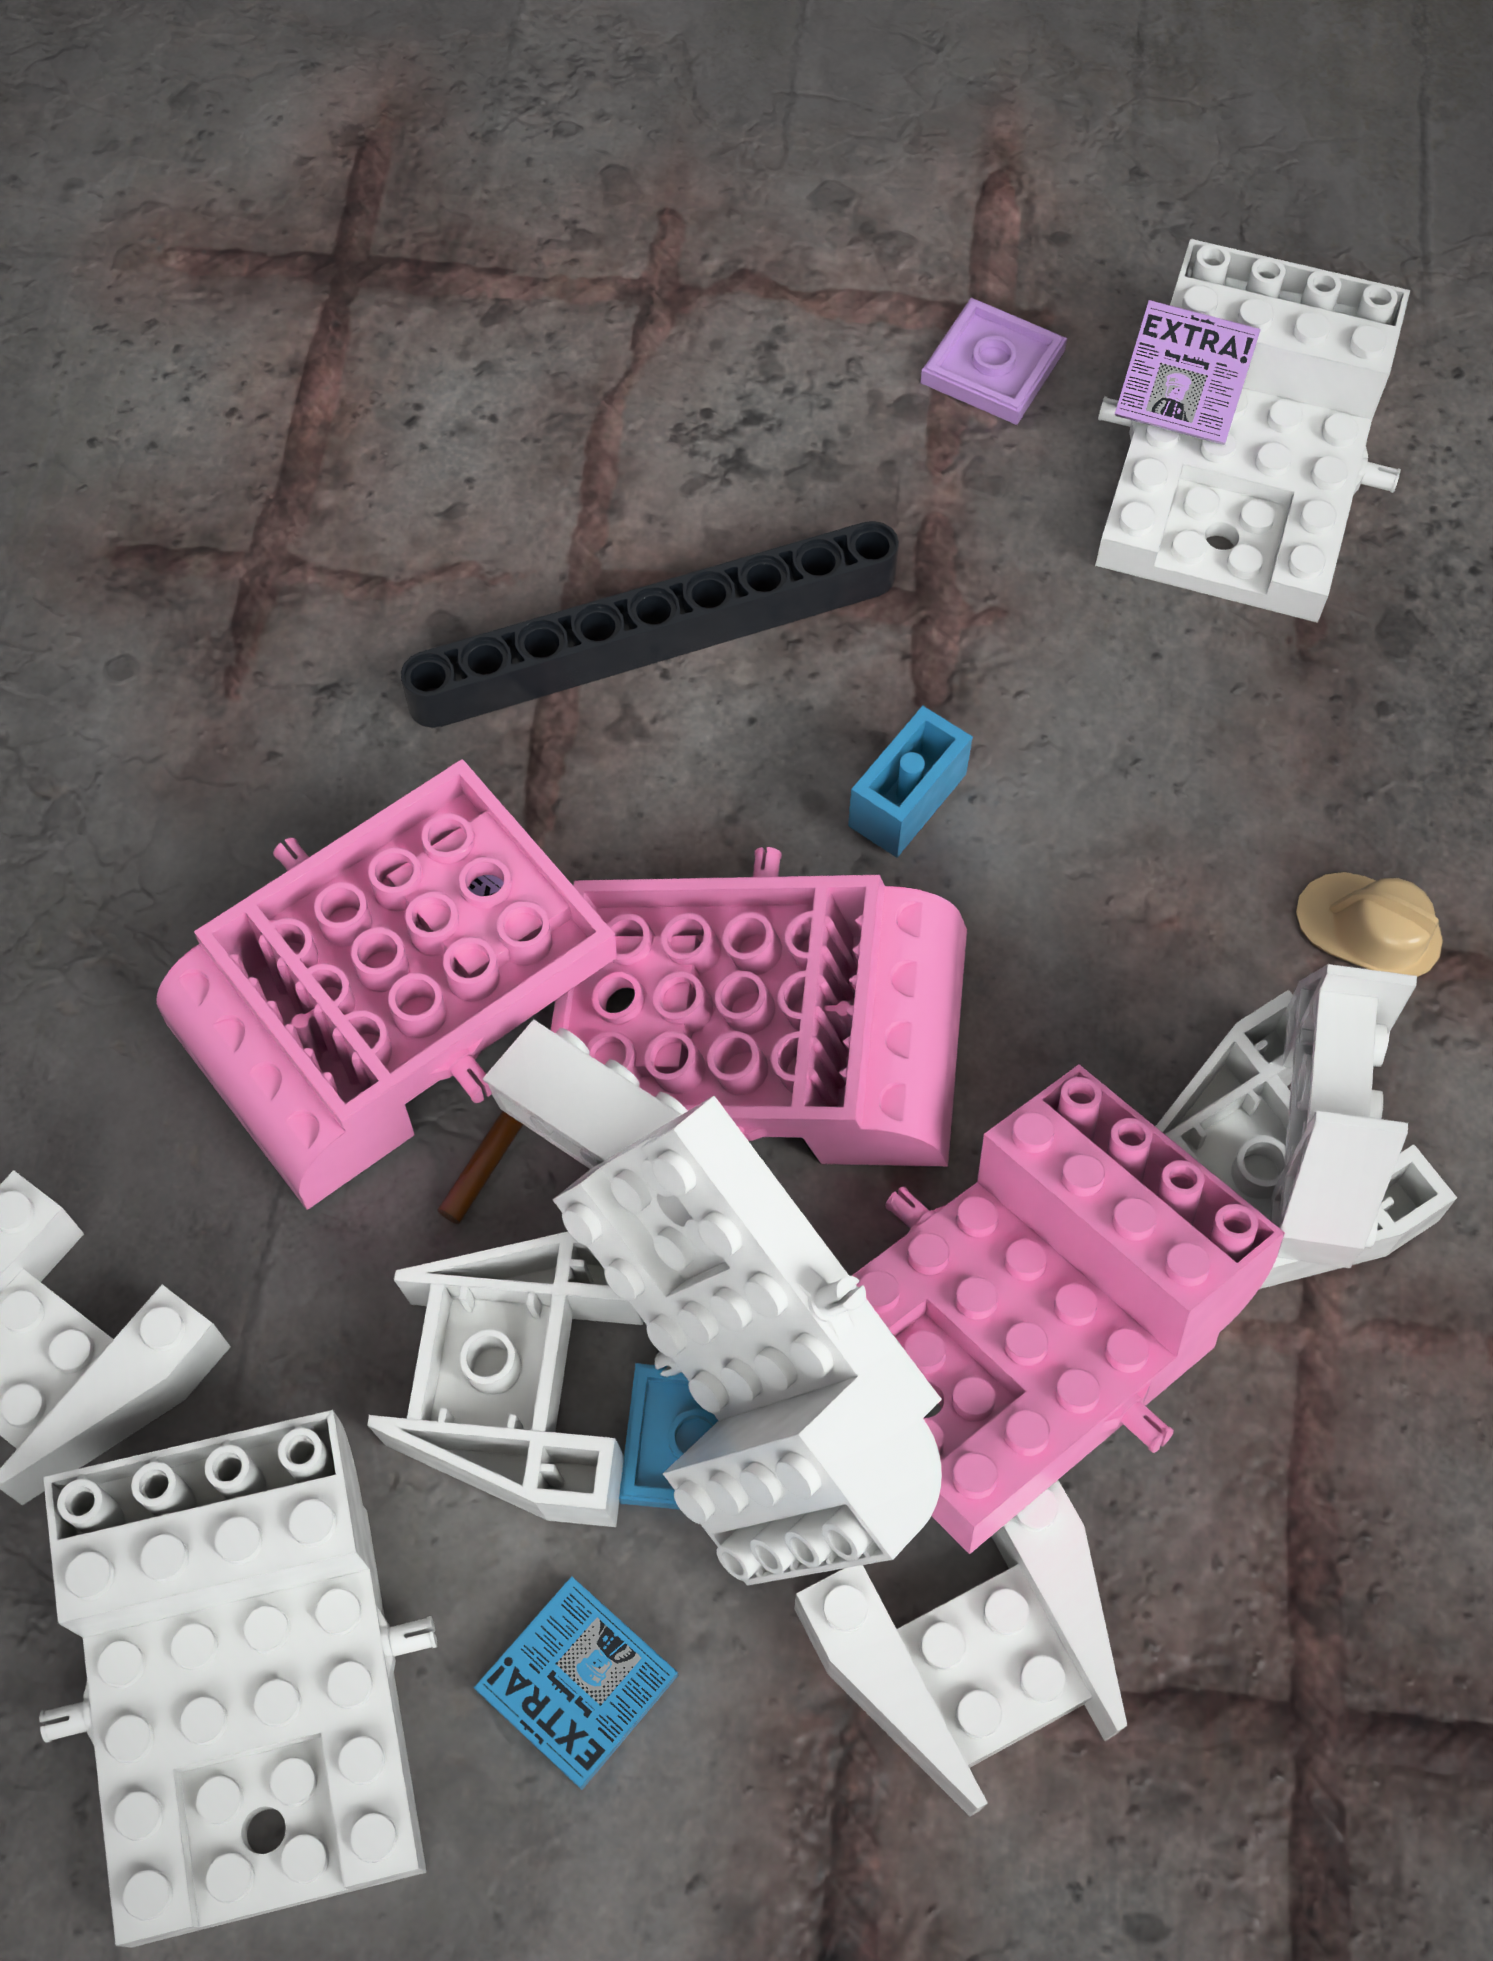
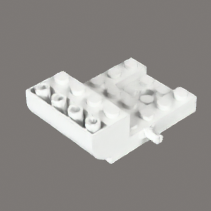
(1291, 449)
(812, 1393)
(234, 1675)

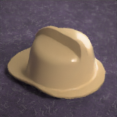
(1371, 922)

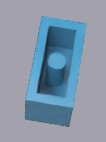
(909, 781)

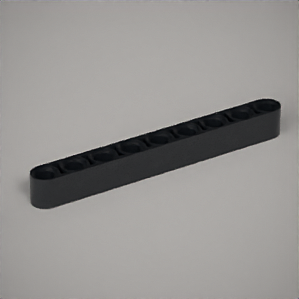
(625, 619)

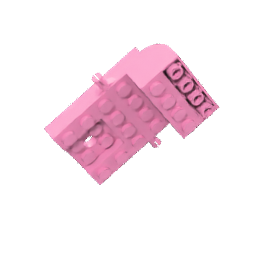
(377, 976)
(787, 1000)
(1062, 1294)

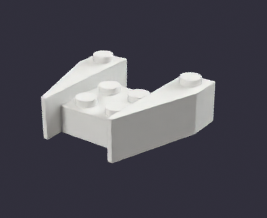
(1237, 1128)
(1336, 1141)
(496, 1374)
(62, 1378)
(983, 1662)

